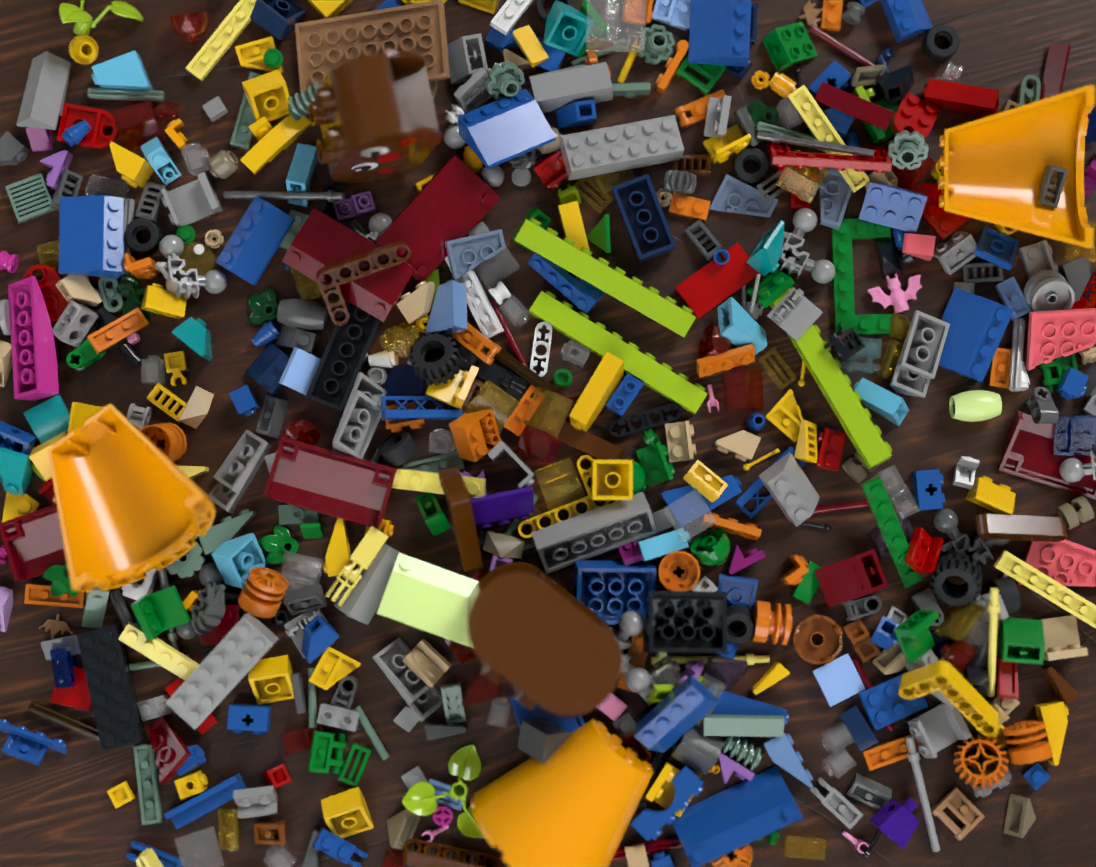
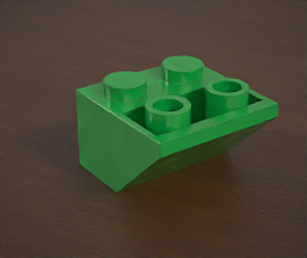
(1021, 640)

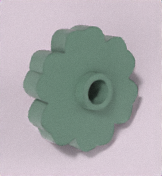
(660, 52)
(504, 80)
(908, 150)
(193, 563)

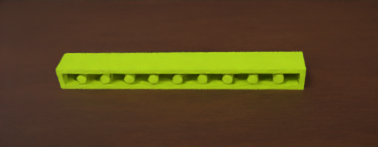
(604, 277)
(640, 365)
(840, 396)

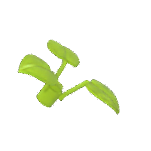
(71, 13)
(421, 796)

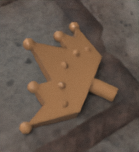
(811, 14)
(56, 626)

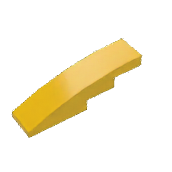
(274, 142)

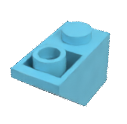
(160, 160)

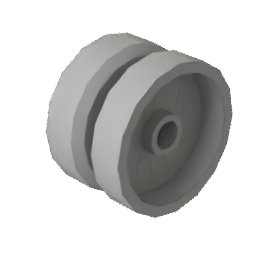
(1049, 292)

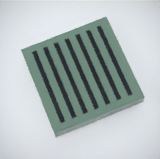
(30, 197)

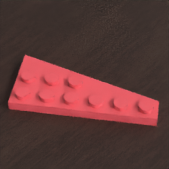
(1059, 334)
(1063, 562)

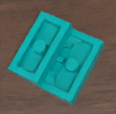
(48, 418)

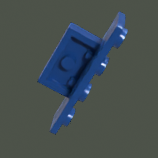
(28, 745)

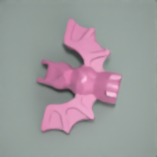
(897, 297)

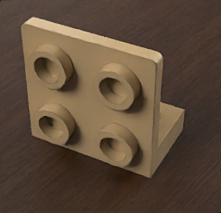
(1062, 638)

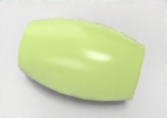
(975, 405)

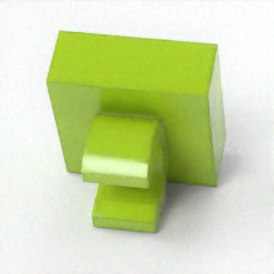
(860, 92)
(569, 195)

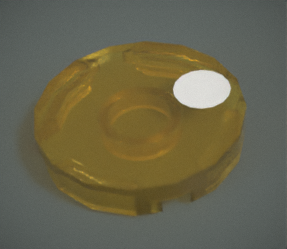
(198, 257)

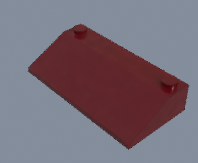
(439, 213)
(328, 241)
(1030, 456)
(330, 482)
(33, 542)

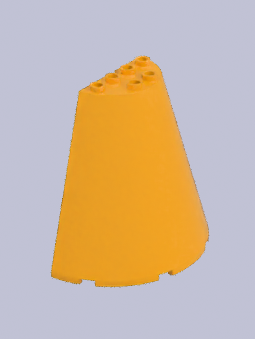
(998, 164)
(122, 503)
(567, 808)

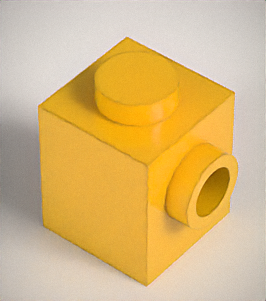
(191, 784)

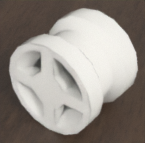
(500, 293)

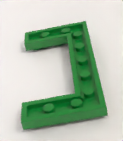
(843, 281)

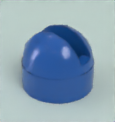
(717, 258)

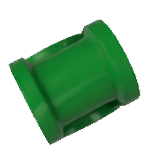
(86, 354)

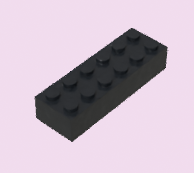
(344, 358)
(111, 687)

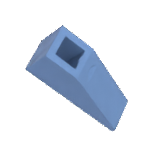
(783, 754)

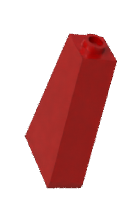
(962, 97)

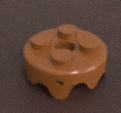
(831, 639)

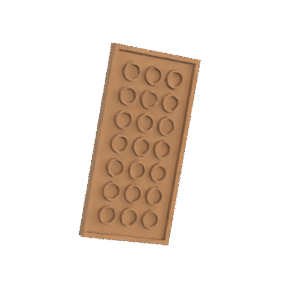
(338, 39)

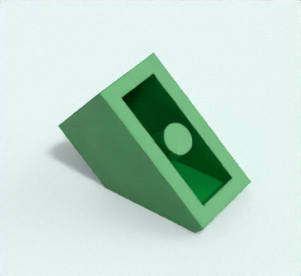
(432, 513)

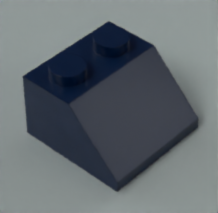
(278, 16)
(269, 368)

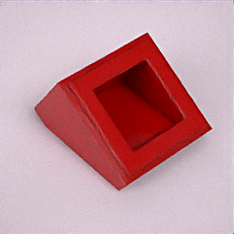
(277, 776)

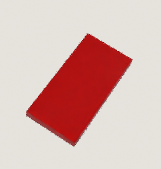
(716, 282)

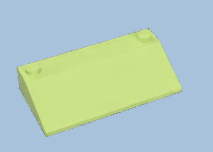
(428, 598)

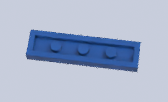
(416, 414)
(756, 485)
(205, 801)

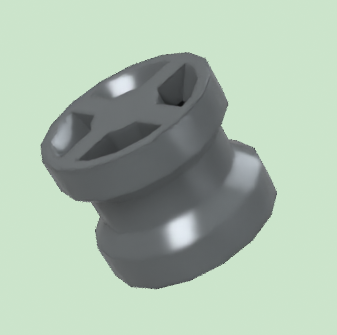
(853, 13)

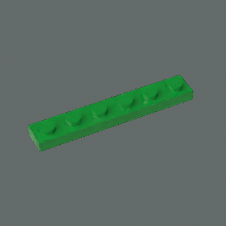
(890, 529)

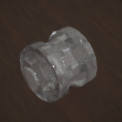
(952, 72)

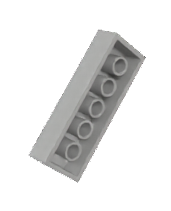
(621, 147)
(594, 532)
(222, 670)

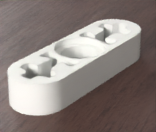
(548, 336)

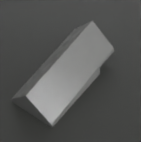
(572, 85)
(44, 92)
(919, 355)
(359, 418)
(238, 470)
(369, 591)
(414, 691)

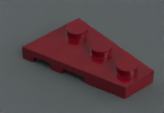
(169, 748)

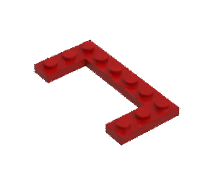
(783, 156)

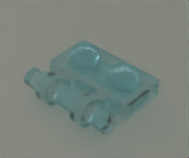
(870, 352)

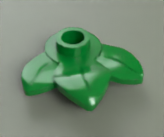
(276, 544)
(61, 581)

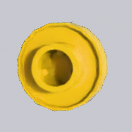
(83, 49)

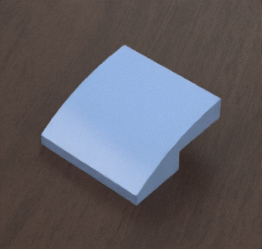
(673, 13)
(300, 371)
(838, 680)

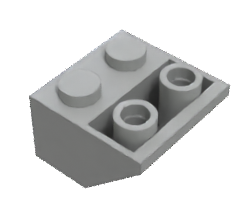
(466, 57)

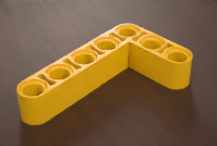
(570, 507)
(956, 689)

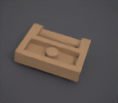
(962, 808)

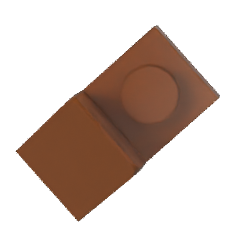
(270, 833)

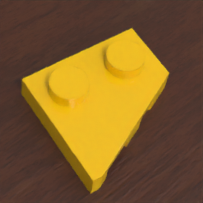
(252, 54)
(786, 416)
(19, 505)
(332, 668)

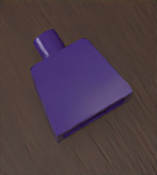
(897, 821)

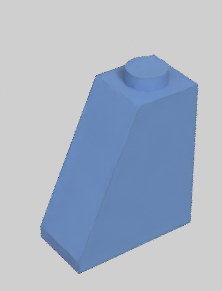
(449, 309)

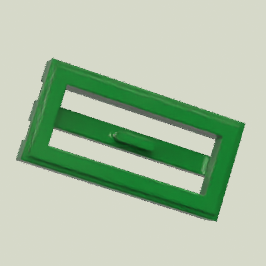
(361, 749)

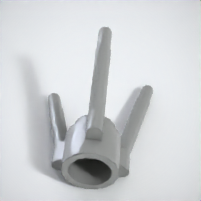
(752, 307)

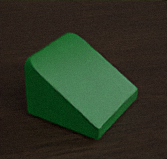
(311, 530)

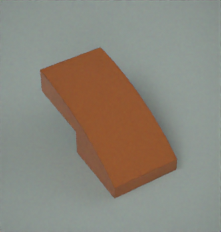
(860, 640)

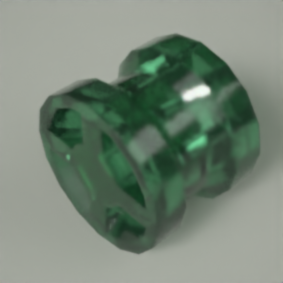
(127, 285)

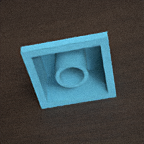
(237, 558)

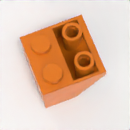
(475, 434)

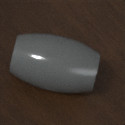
(302, 314)

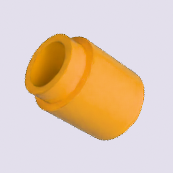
(782, 85)
(472, 160)

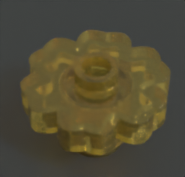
(399, 338)

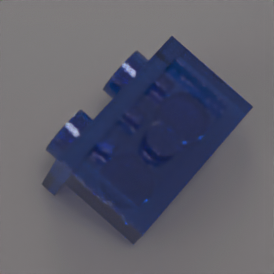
(63, 667)

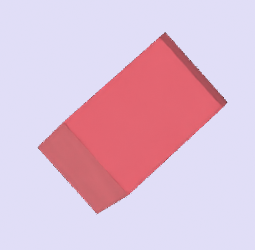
(919, 245)

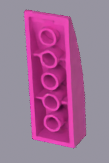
(31, 342)

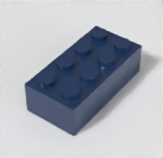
(643, 218)

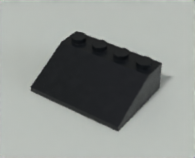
(685, 622)

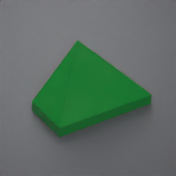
(601, 235)

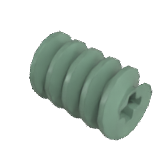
(300, 105)
(743, 751)

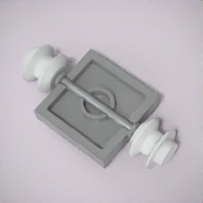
(470, 96)

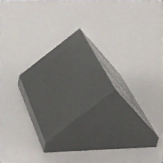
(540, 738)
(698, 750)

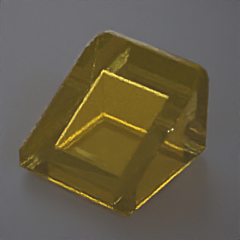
(899, 326)

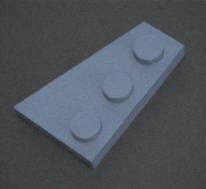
(741, 199)
(833, 199)
(472, 250)

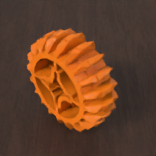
(988, 761)

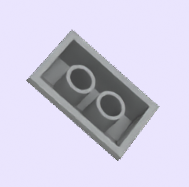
(791, 489)

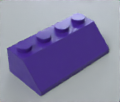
(503, 507)

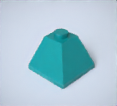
(565, 28)
(768, 250)
(195, 336)
(15, 471)

